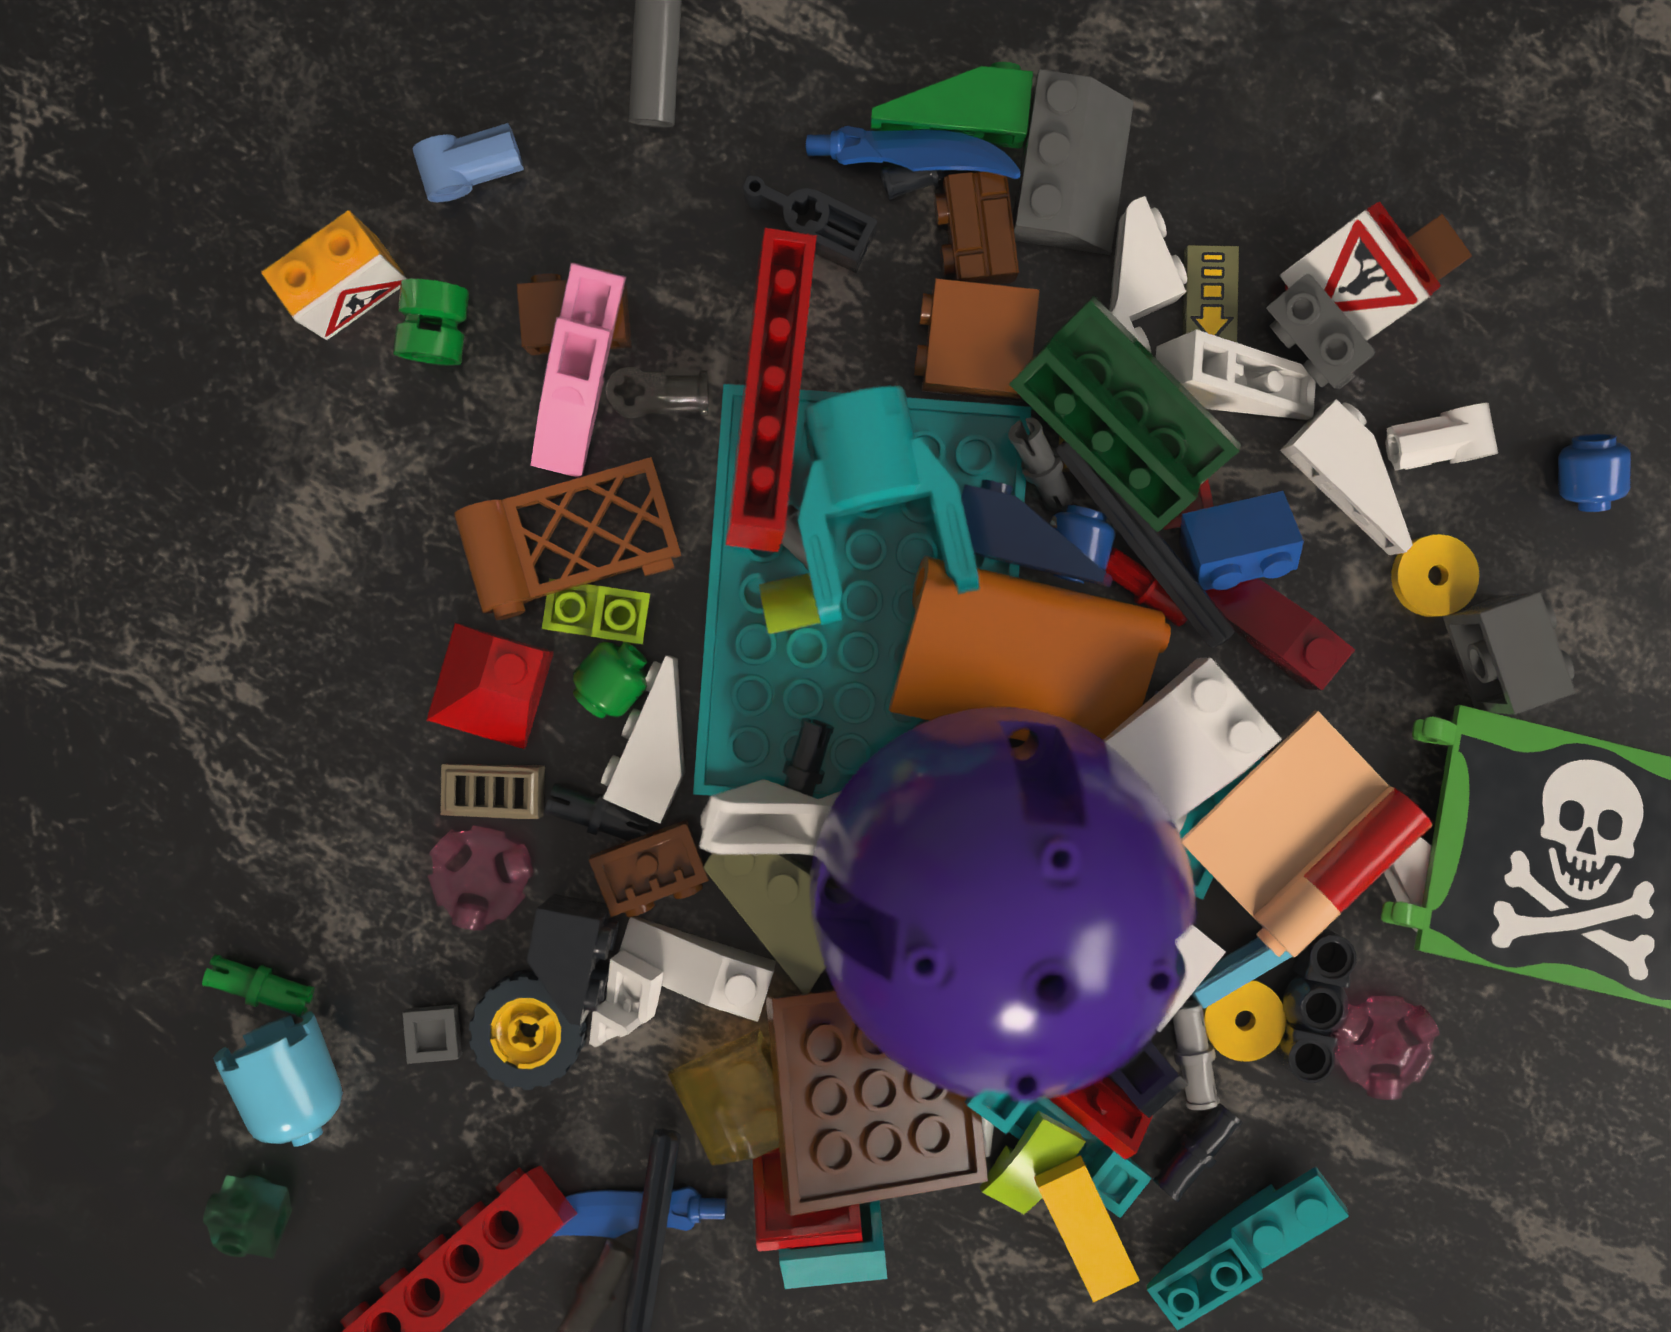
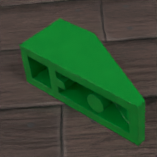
(979, 103)

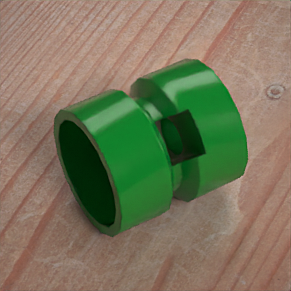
(431, 304)

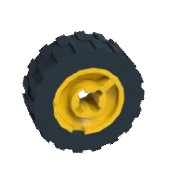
(504, 1048)

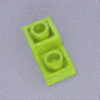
(598, 612)
(1040, 1148)

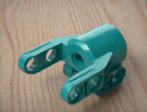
(869, 460)

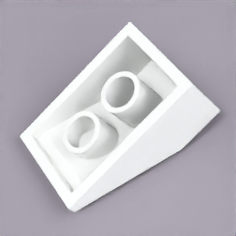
(1193, 737)

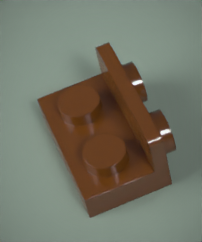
(649, 869)

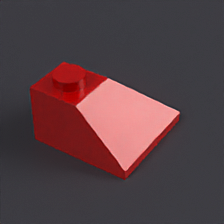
(490, 685)

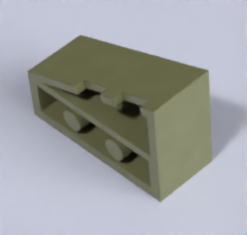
(775, 903)

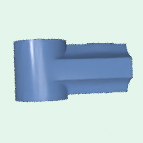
(455, 164)

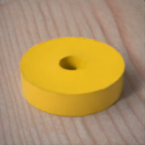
(1458, 573)
(1259, 1035)

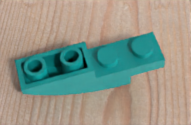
(1242, 1243)

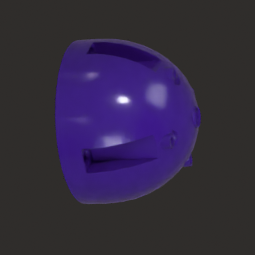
(952, 861)

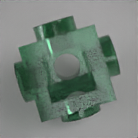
(247, 1216)

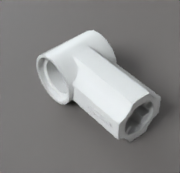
(1454, 436)

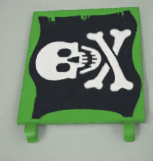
(1548, 857)

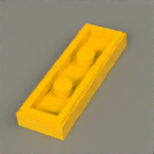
(1086, 1228)

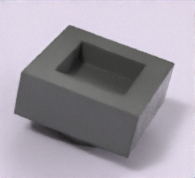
(432, 1034)

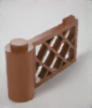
(502, 559)

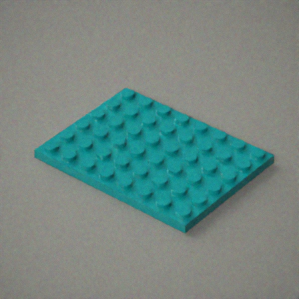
(843, 670)

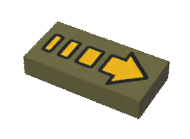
(1211, 290)

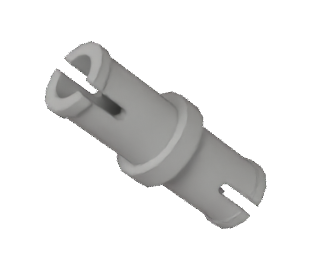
(1195, 1056)

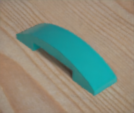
(1115, 1178)

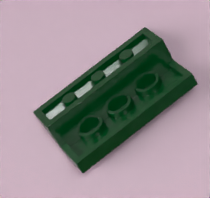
(1125, 414)

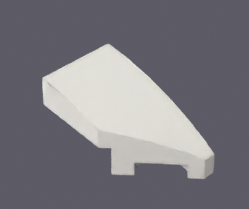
(630, 998)

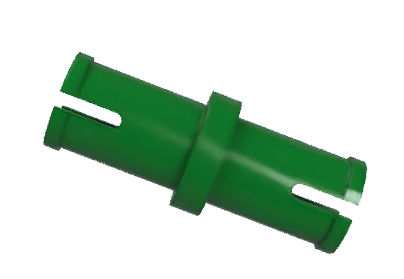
(258, 986)

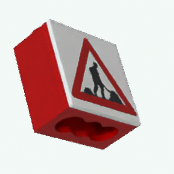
(1368, 271)

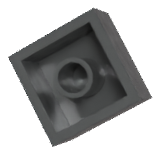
(1510, 653)

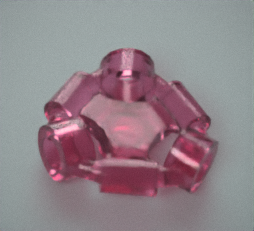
(479, 876)
(1386, 1045)

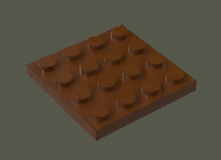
(856, 1119)

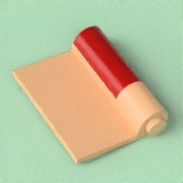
(1305, 835)

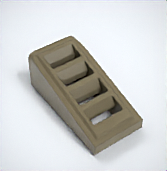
(533, 791)

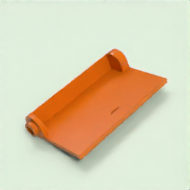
(1025, 650)

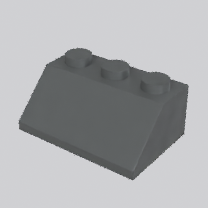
(1072, 163)

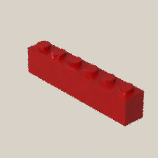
(771, 391)

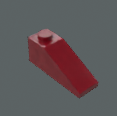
(1283, 632)

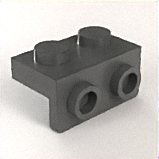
(1321, 331)

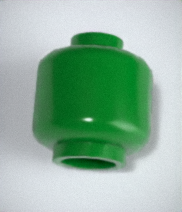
(610, 679)

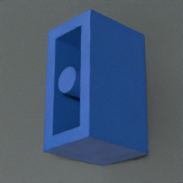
(1241, 541)

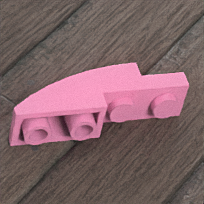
(576, 370)

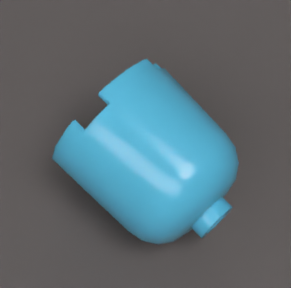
(282, 1081)

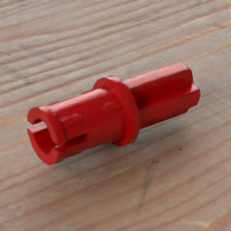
(1144, 586)

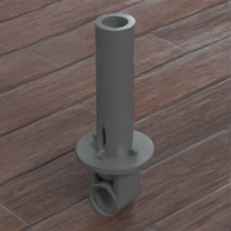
(654, 62)

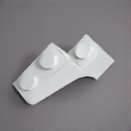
(1143, 268)
(763, 820)

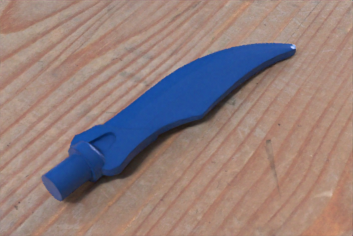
(913, 149)
(618, 1211)

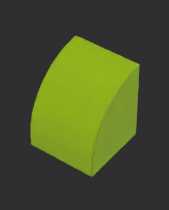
(789, 603)

